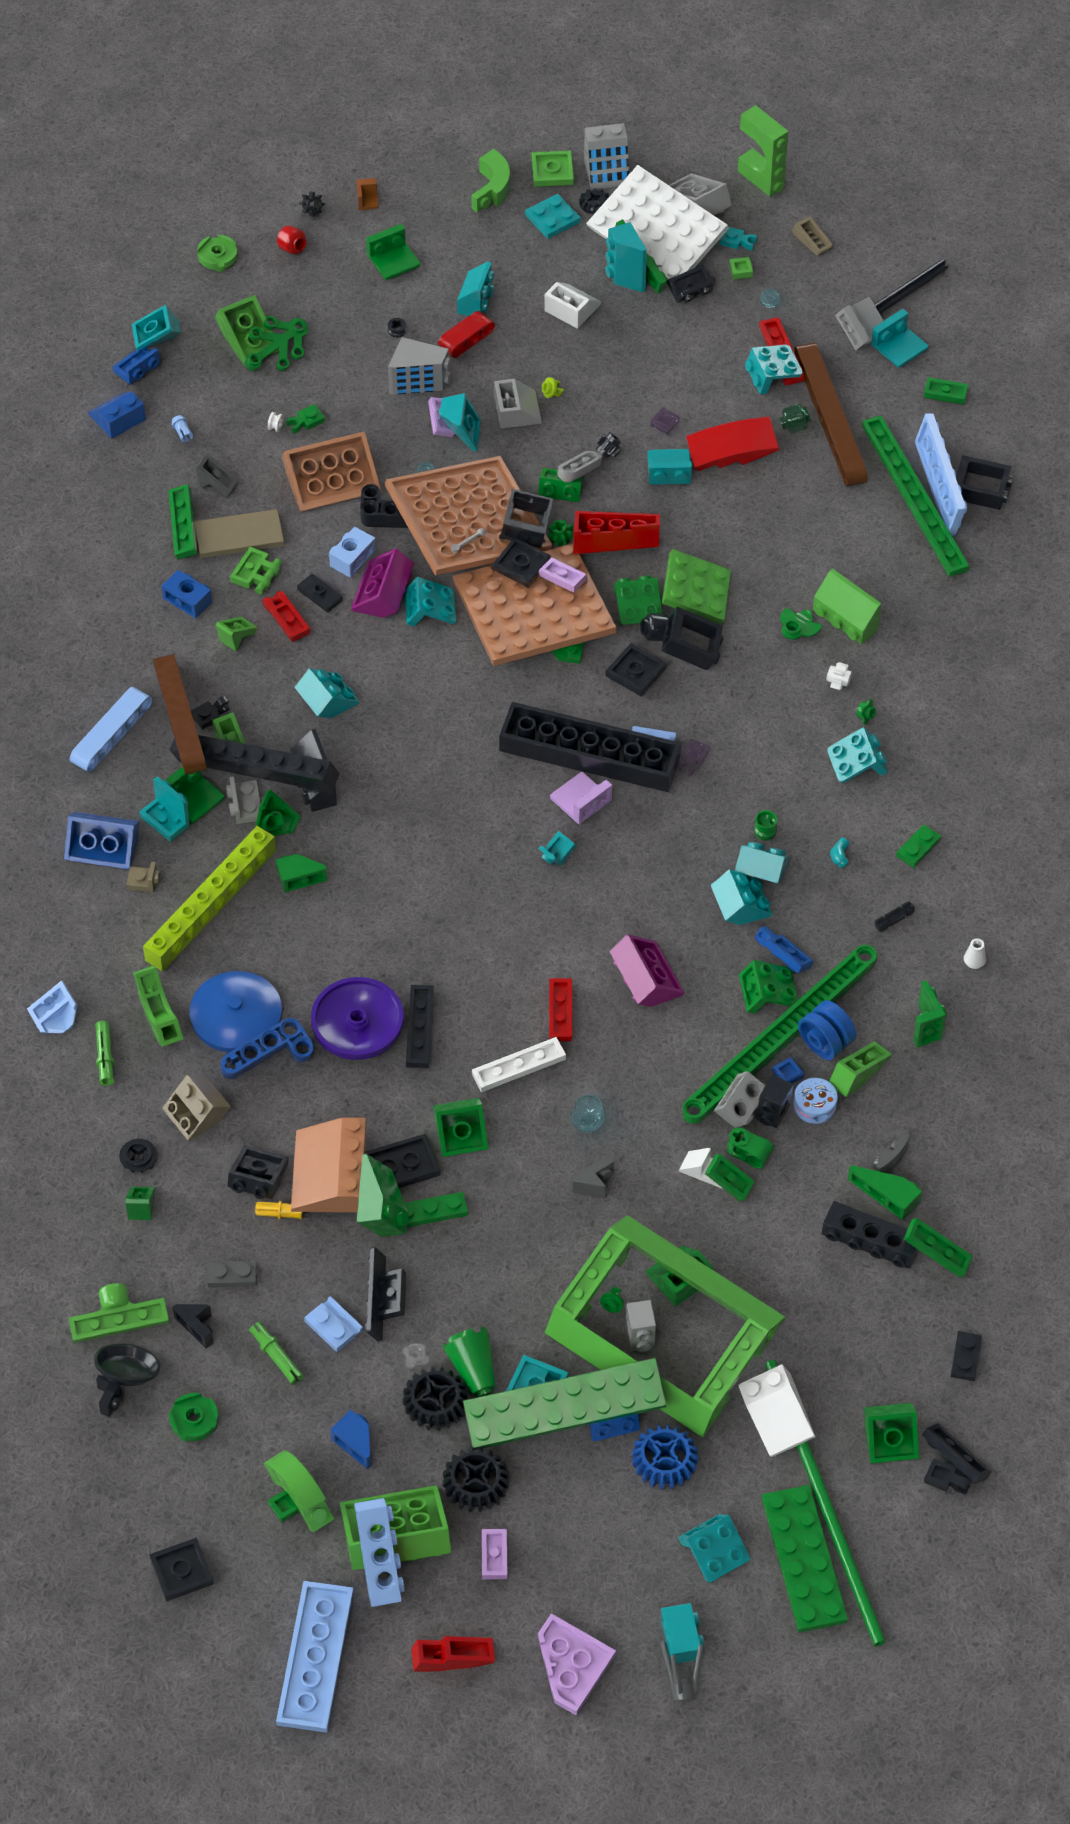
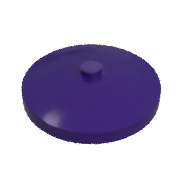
(357, 1018)

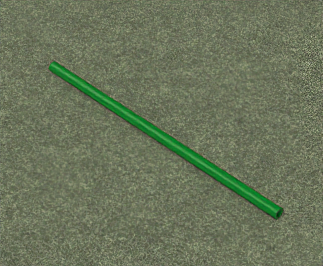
(838, 1538)

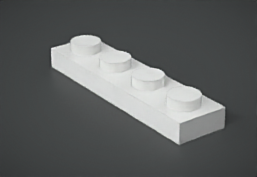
(518, 1064)

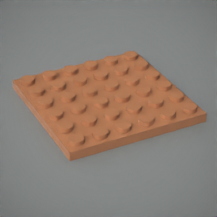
(451, 506)
(536, 619)

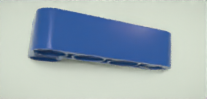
(264, 1052)

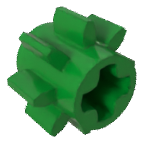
(561, 532)

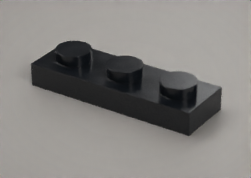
(956, 1453)

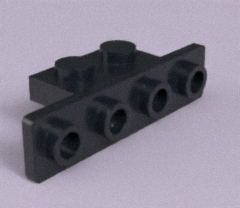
(385, 1294)

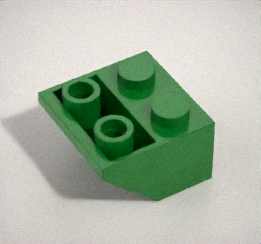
(672, 1286)

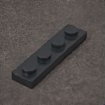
(419, 1026)

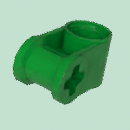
(750, 1148)

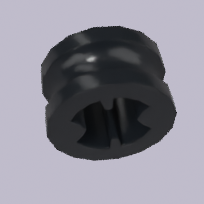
(397, 332)

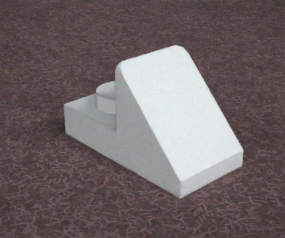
(696, 1165)

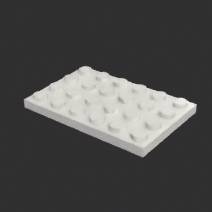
(666, 221)

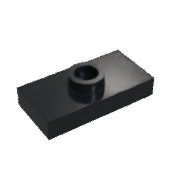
(319, 593)

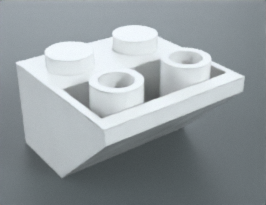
(570, 304)

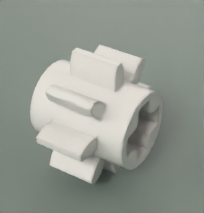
(839, 676)

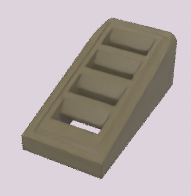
(808, 223)

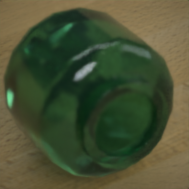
(795, 418)

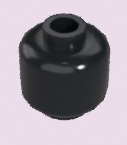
(653, 626)

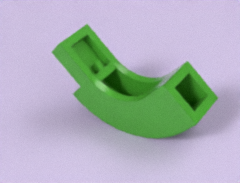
(497, 170)
(155, 1006)
(298, 1483)

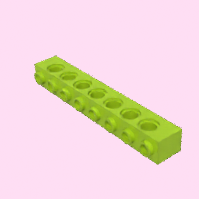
(209, 898)

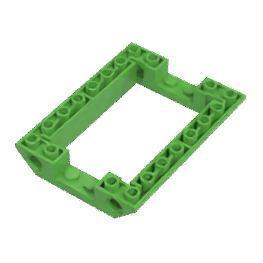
(760, 1325)

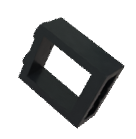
(986, 468)
(523, 531)
(689, 653)

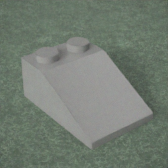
(705, 192)

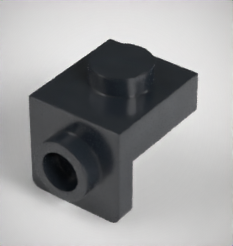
(112, 1396)

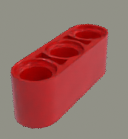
(466, 334)

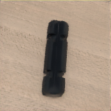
(894, 916)

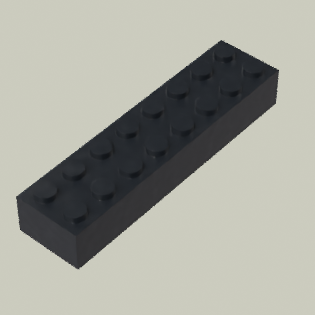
(590, 746)

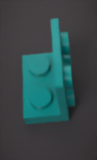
(896, 340)
(429, 599)
(716, 1546)

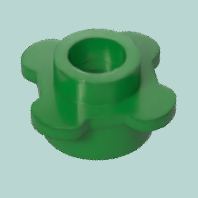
(866, 711)

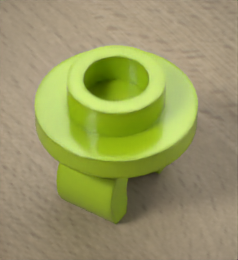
(551, 389)

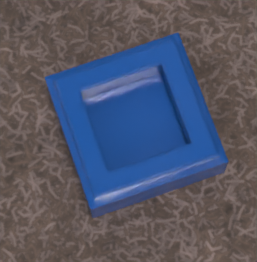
(788, 1071)

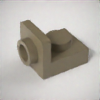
(143, 878)

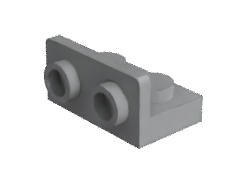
(245, 800)

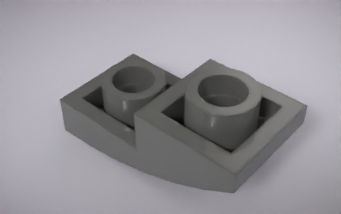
(892, 1156)

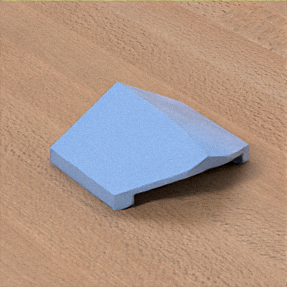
(54, 1010)

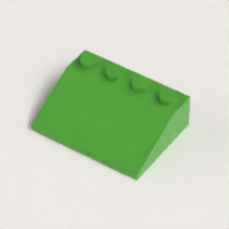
(417, 1522)

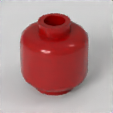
(291, 240)

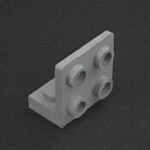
(859, 322)

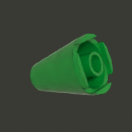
(473, 1360)

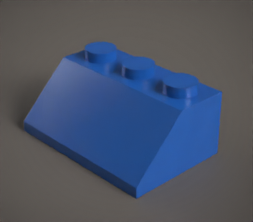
(101, 840)

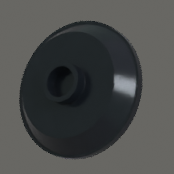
(126, 1364)

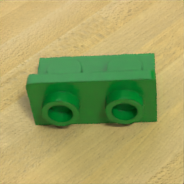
(553, 487)

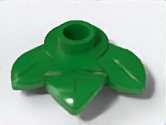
(799, 622)

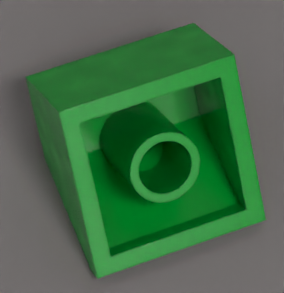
(460, 1127)
(891, 1432)

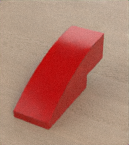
(452, 1653)

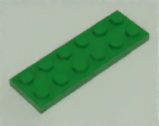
(804, 1559)

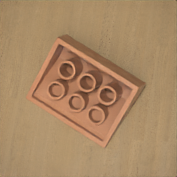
(330, 471)
(328, 1166)

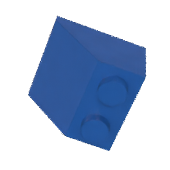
(119, 414)

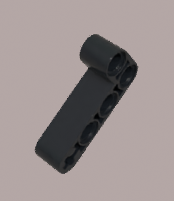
(379, 512)

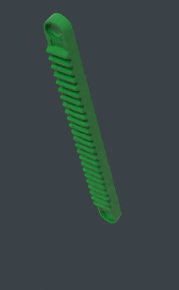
(779, 1033)

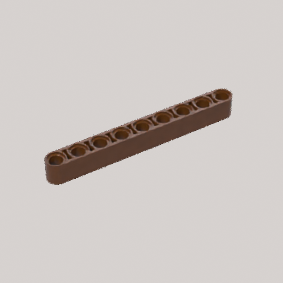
(831, 415)
(179, 714)

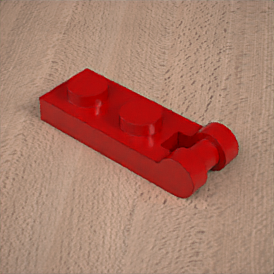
(286, 616)

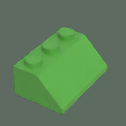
(847, 607)

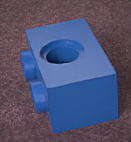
(186, 593)

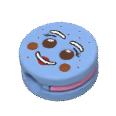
(815, 1100)

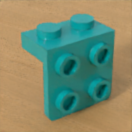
(771, 363)
(669, 466)
(857, 754)
(168, 811)

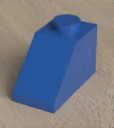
(353, 1437)

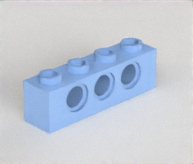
(379, 1590)

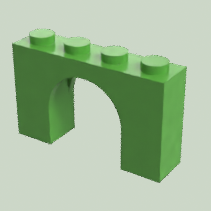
(766, 171)

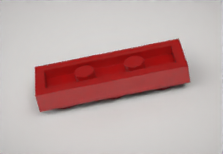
(560, 1008)

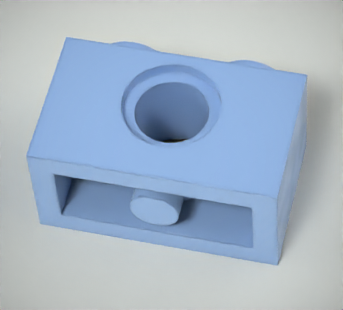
(352, 551)

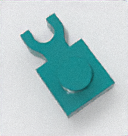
(735, 238)

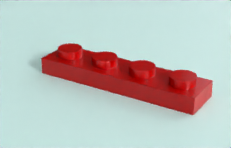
(775, 335)

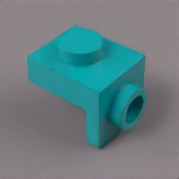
(558, 849)

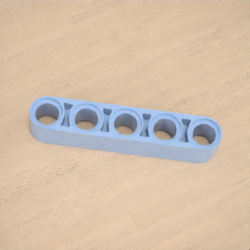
(110, 729)

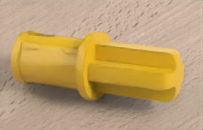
(276, 1210)

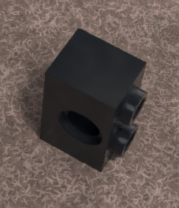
(774, 1101)

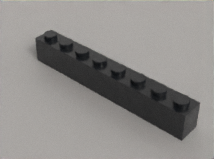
(266, 764)

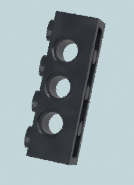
(864, 1225)

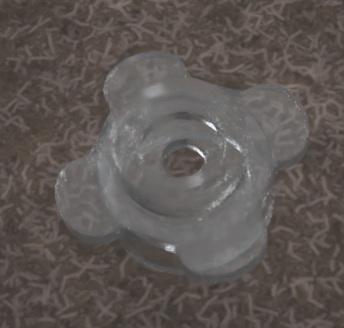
(413, 1349)

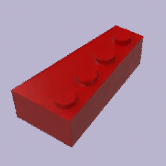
(614, 531)

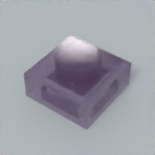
(665, 421)

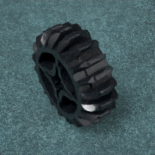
(449, 1388)
(486, 1493)

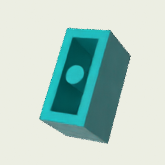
(680, 1632)

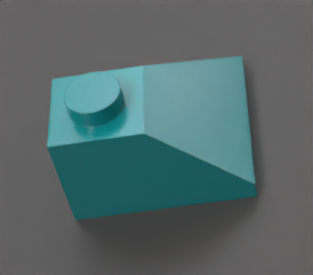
(155, 328)
(461, 419)

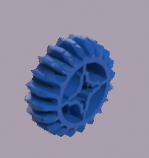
(663, 1443)

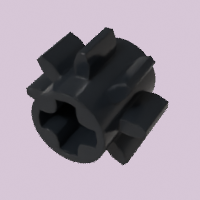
(311, 198)
(608, 445)

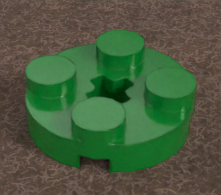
(198, 1429)

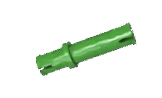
(105, 1061)
(270, 1345)

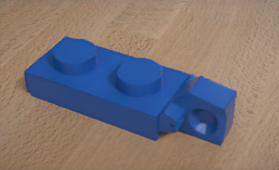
(784, 949)

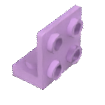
(582, 797)

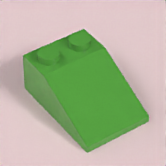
(236, 322)

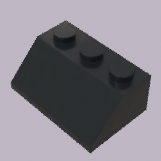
(311, 747)

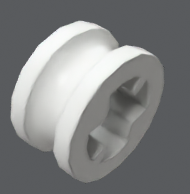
(275, 421)

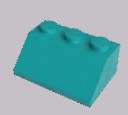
(626, 257)

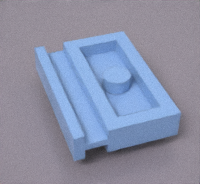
(333, 1324)

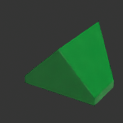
(276, 815)

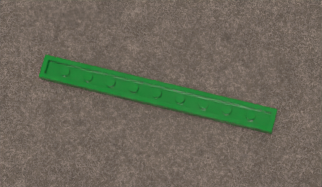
(915, 496)

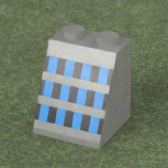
(606, 155)
(418, 368)

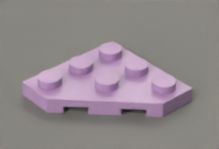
(572, 1662)

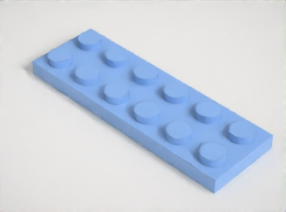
(940, 474)
(315, 1656)

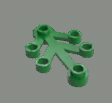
(278, 341)

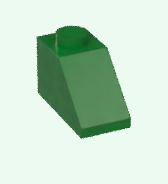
(299, 872)

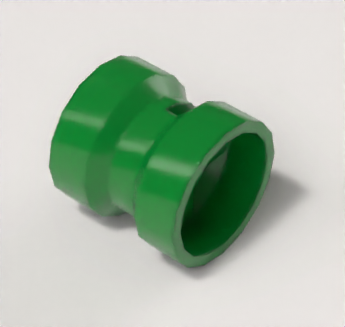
(765, 825)

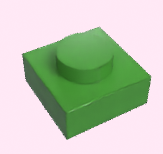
(741, 268)

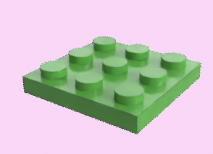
(696, 586)

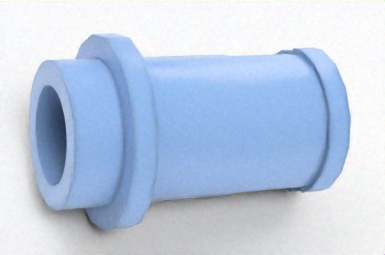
(179, 423)

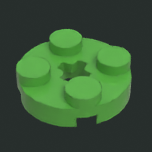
(217, 261)

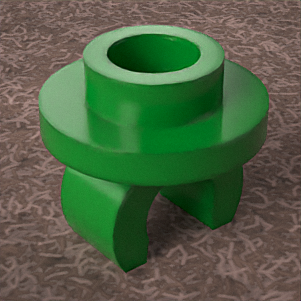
(612, 1301)

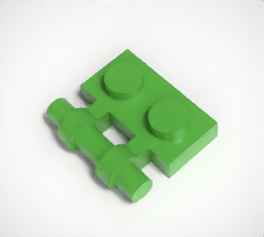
(249, 568)

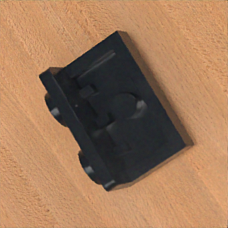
(691, 283)

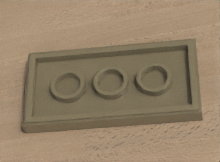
(238, 533)

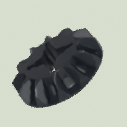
(591, 206)
(139, 1147)

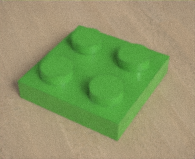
(552, 168)

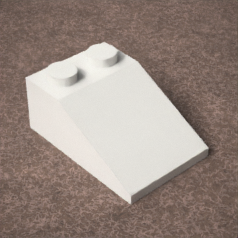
(777, 1410)

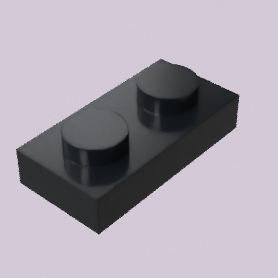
(966, 1356)

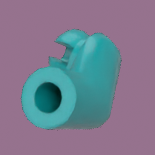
(837, 852)

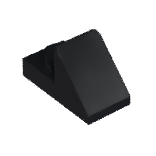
(193, 1319)

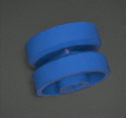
(827, 1030)

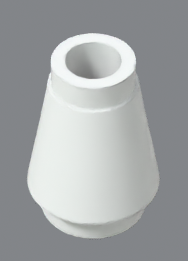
(975, 955)

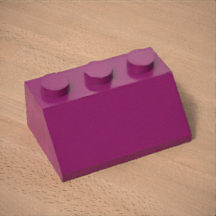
(383, 584)
(646, 971)

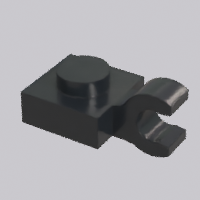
(206, 712)
(944, 1475)

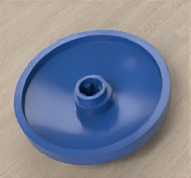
(234, 1009)

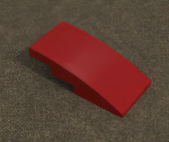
(732, 442)

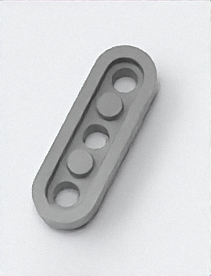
(579, 465)

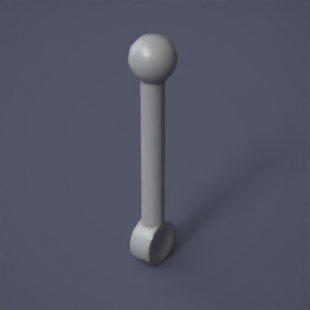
(456, 547)

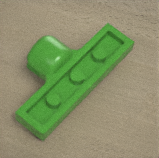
(117, 1315)

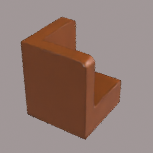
(367, 194)

